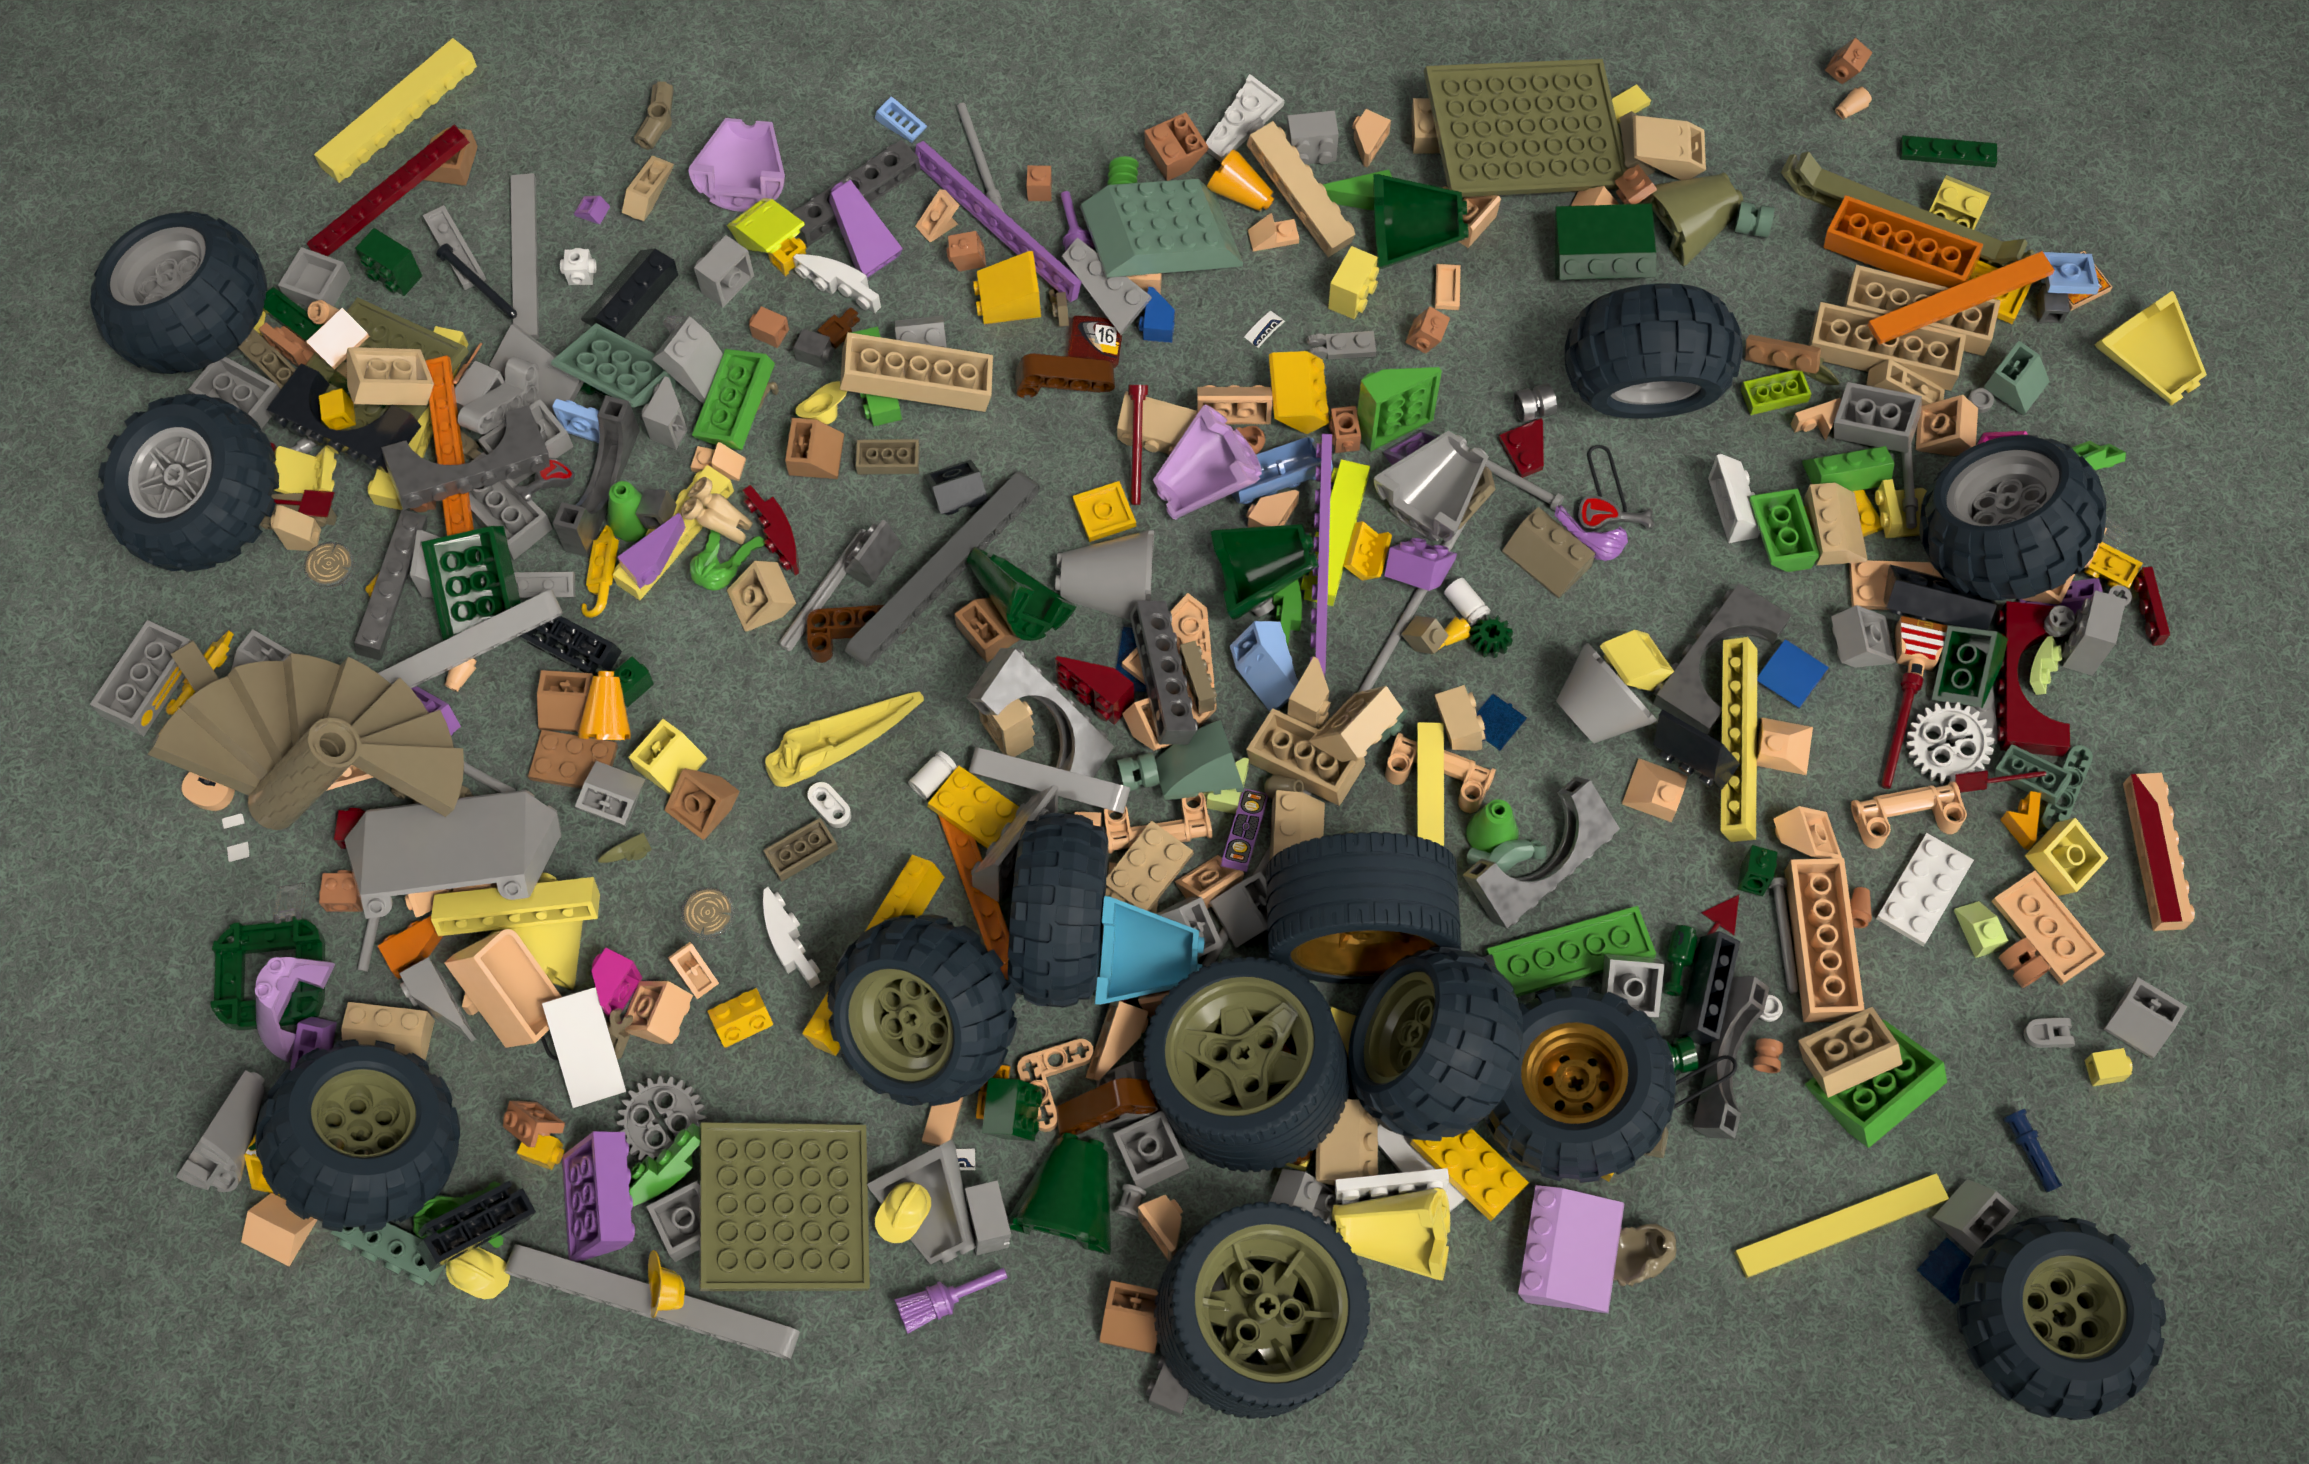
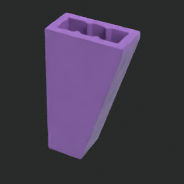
(863, 231)

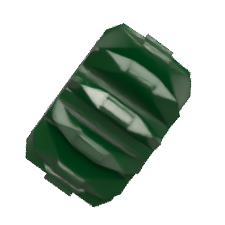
(1482, 641)

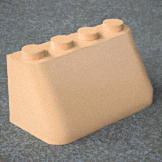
(505, 986)

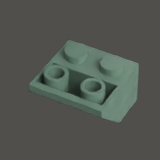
(2019, 378)

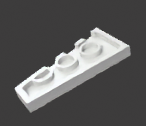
(1251, 102)

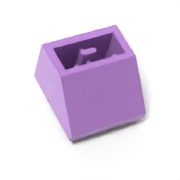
(1419, 563)

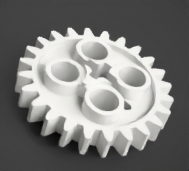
(1941, 722)

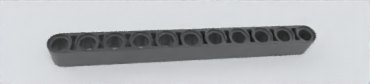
(941, 570)

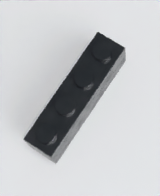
(1709, 987)

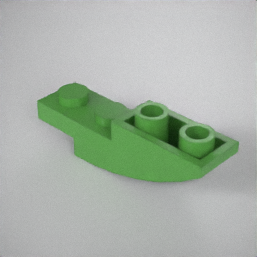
(2100, 456)
(1289, 608)
(672, 1164)

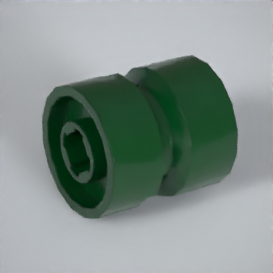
(1684, 1054)

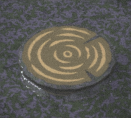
(329, 565)
(707, 913)

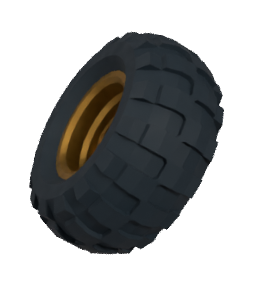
(1623, 1120)

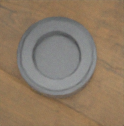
(1982, 399)

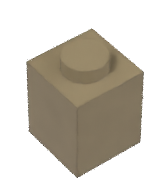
(1425, 634)

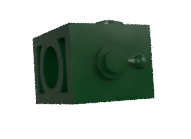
(634, 680)
(1757, 870)

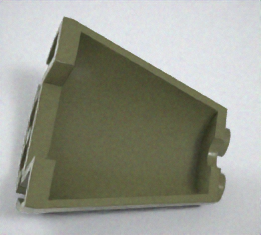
(1695, 211)

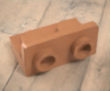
(287, 344)
(529, 1120)

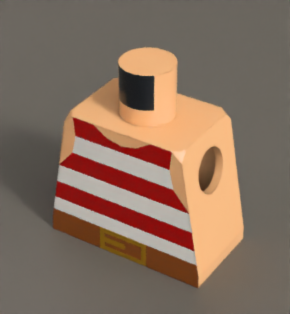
(1919, 644)

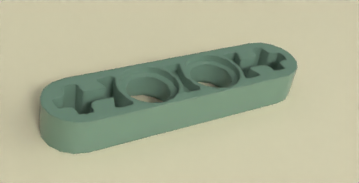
(2071, 791)

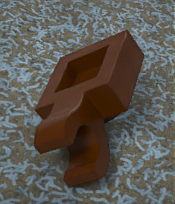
(837, 328)

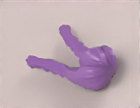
(1605, 545)

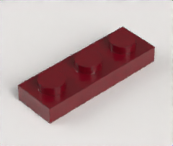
(2151, 606)

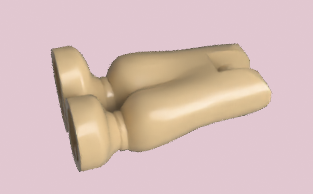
(719, 512)

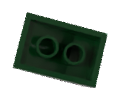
(1968, 665)

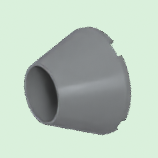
(1600, 699)

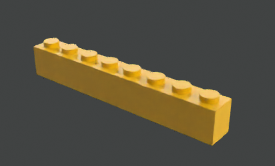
(907, 897)

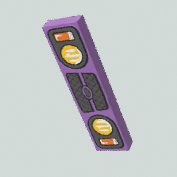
(1244, 830)

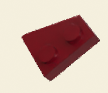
(1525, 447)

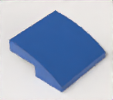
(1792, 673)

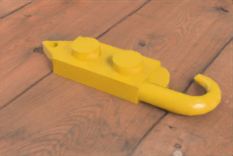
(601, 570)
(215, 657)

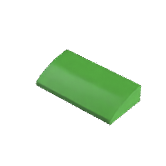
(734, 398)

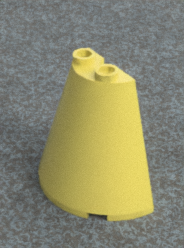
(2157, 349)
(553, 946)
(1399, 1230)

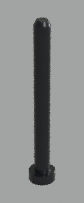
(445, 252)

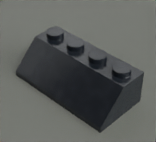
(633, 292)
(1935, 599)

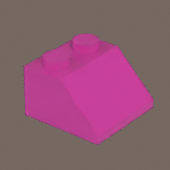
(614, 980)

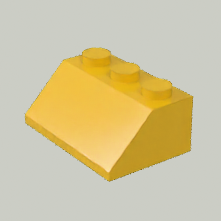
(1299, 390)

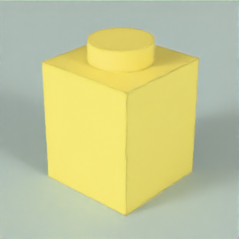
(2108, 1067)

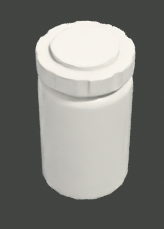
(1466, 601)
(932, 775)

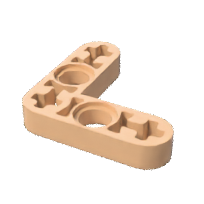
(1045, 1070)

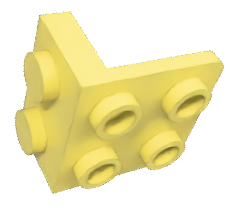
(303, 471)
(1891, 510)

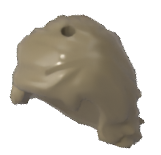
(1643, 1253)

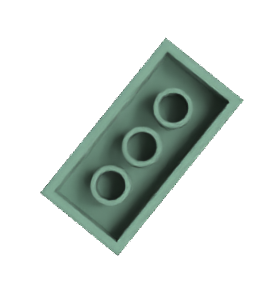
(2020, 761)

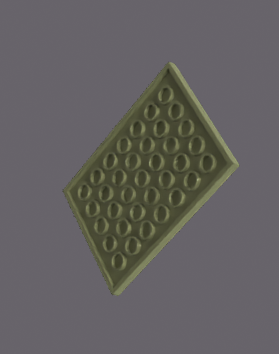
(1525, 127)

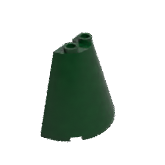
(1414, 219)
(1261, 563)
(1021, 600)
(1069, 1195)

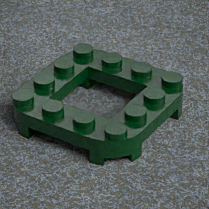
(259, 938)

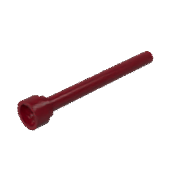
(1138, 394)
(1911, 685)

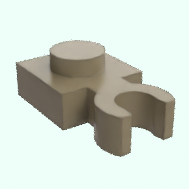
(617, 1031)

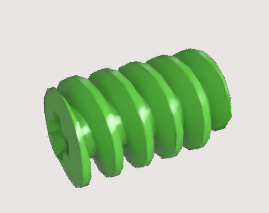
(1123, 171)

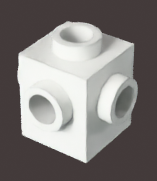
(578, 266)

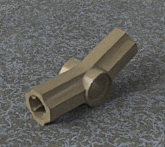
(658, 116)

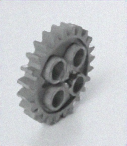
(682, 1107)

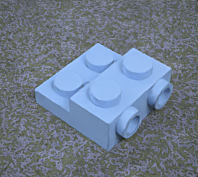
(2072, 274)
(578, 419)

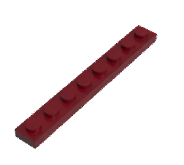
(388, 192)

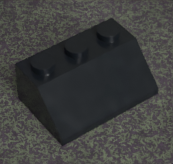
(1694, 751)

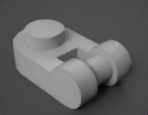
(2040, 1033)

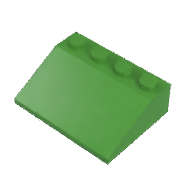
(1396, 403)
(1885, 1100)

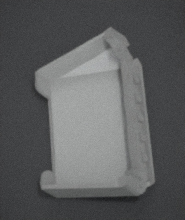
(480, 842)

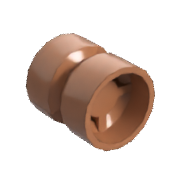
(2030, 970)

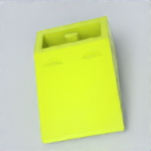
(765, 226)

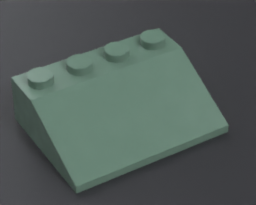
(613, 365)

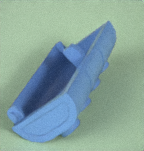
(1282, 468)

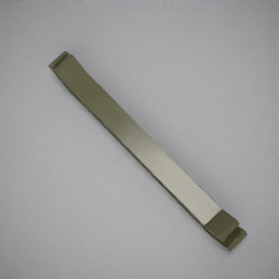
(1830, 189)

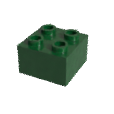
(388, 262)
(1012, 1109)

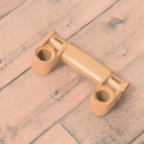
(1475, 777)
(1873, 813)
(1193, 825)

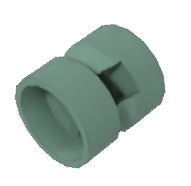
(1754, 219)
(1146, 768)

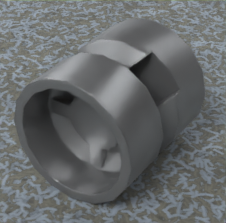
(1531, 403)

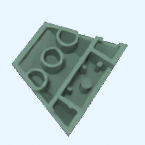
(1199, 766)

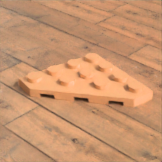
(1190, 625)

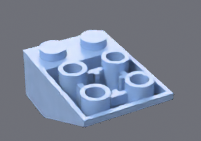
(1265, 662)

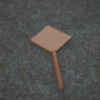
(465, 366)

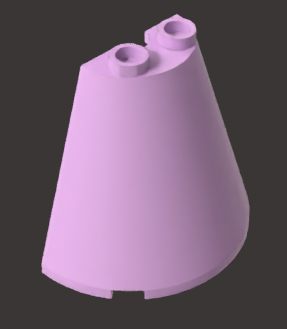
(739, 165)
(1206, 465)
(273, 993)

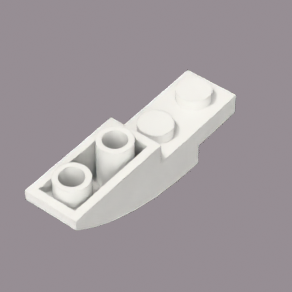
(834, 275)
(782, 932)

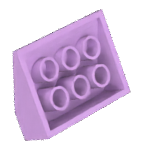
(1571, 1250)

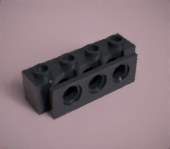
(578, 640)
(475, 1231)

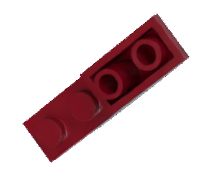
(776, 528)

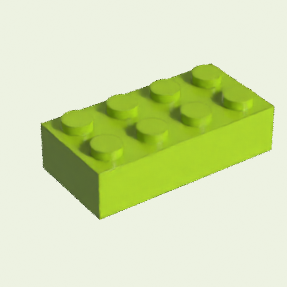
(1775, 391)

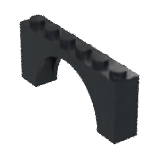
(299, 409)

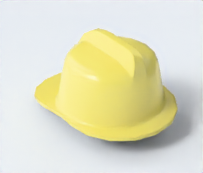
(822, 404)
(902, 1212)
(478, 1273)

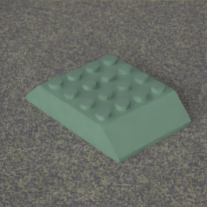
(1159, 228)

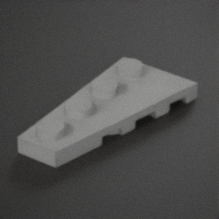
(1116, 296)

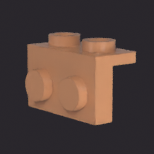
(1634, 186)

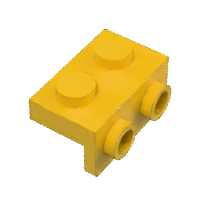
(1367, 552)
(2113, 566)
(740, 1017)

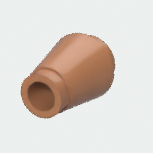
(1861, 907)

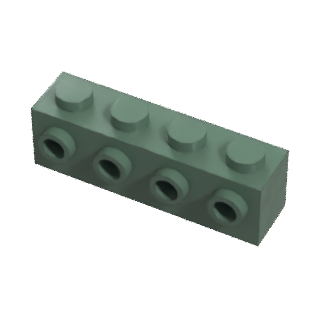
(391, 1246)

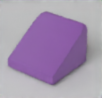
(592, 209)

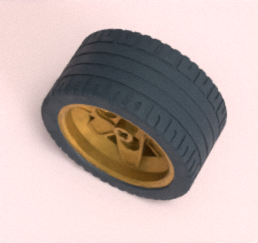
(1360, 904)

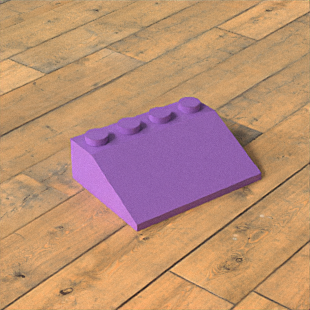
(597, 1196)

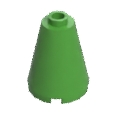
(622, 512)
(1492, 826)

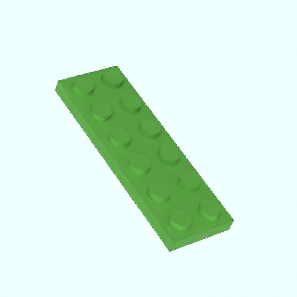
(1571, 951)

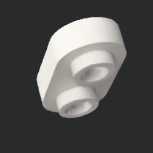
(830, 806)

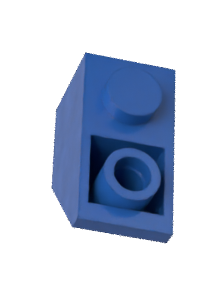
(1158, 319)

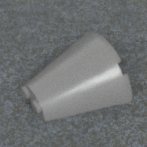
(1433, 485)
(1108, 574)
(220, 1152)
(948, 1222)

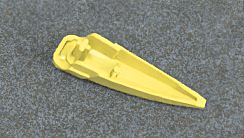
(829, 740)

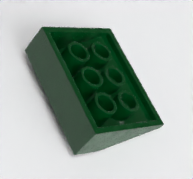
(1604, 241)
(470, 578)

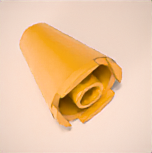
(1241, 183)
(605, 710)

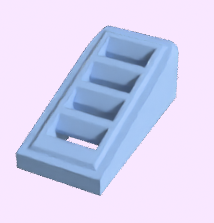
(899, 110)

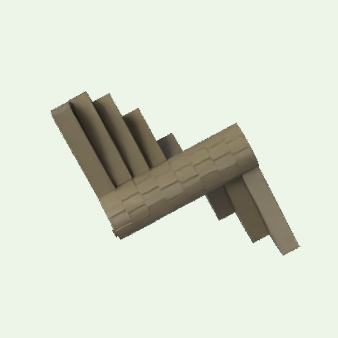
(299, 725)

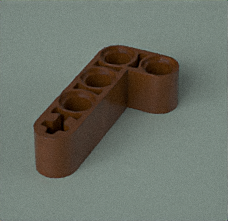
(1062, 373)
(833, 630)
(1105, 1104)

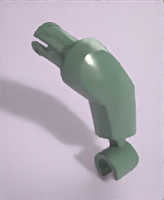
(1509, 853)

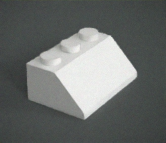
(1732, 495)

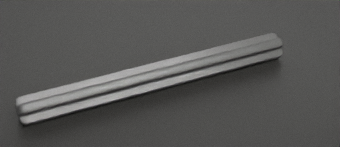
(820, 596)

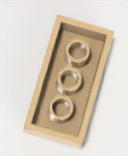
(1285, 750)

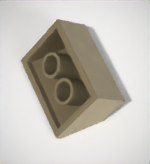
(1549, 552)

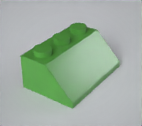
(1852, 469)
(1785, 530)

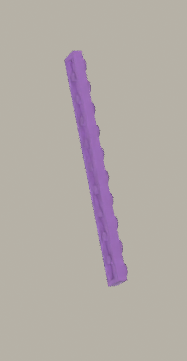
(996, 220)
(1321, 545)

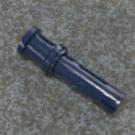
(2028, 1140)

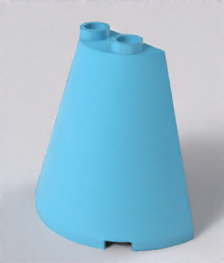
(1143, 952)

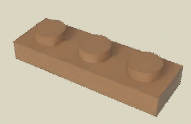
(1783, 354)

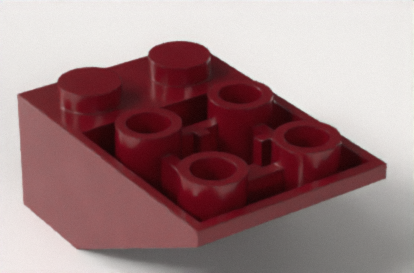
(1096, 686)

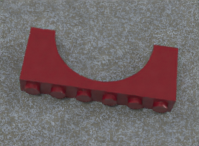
(2019, 720)

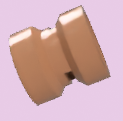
(1768, 1054)

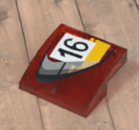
(1094, 339)

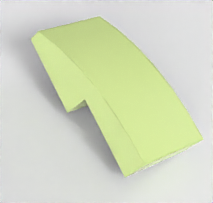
(2044, 663)

